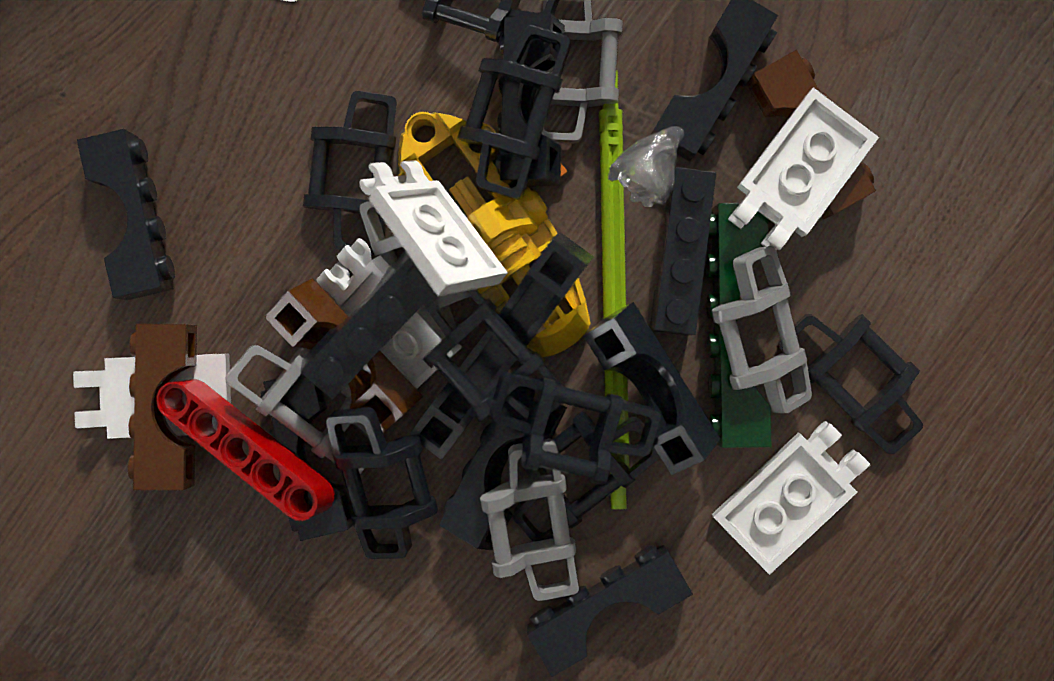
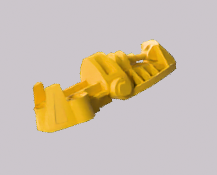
(510, 227)

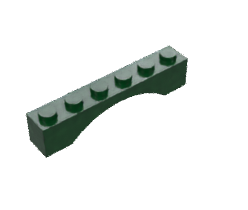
(740, 415)

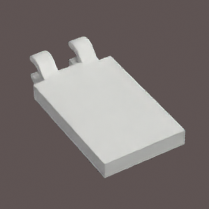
(803, 168)
(432, 229)
(416, 336)
(117, 403)
(790, 497)

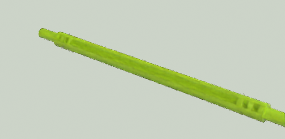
(613, 254)

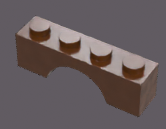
(779, 92)
(307, 316)
(159, 456)

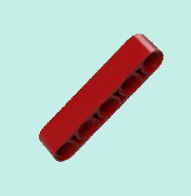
(227, 442)

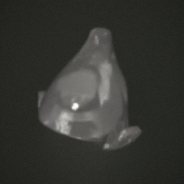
(649, 167)

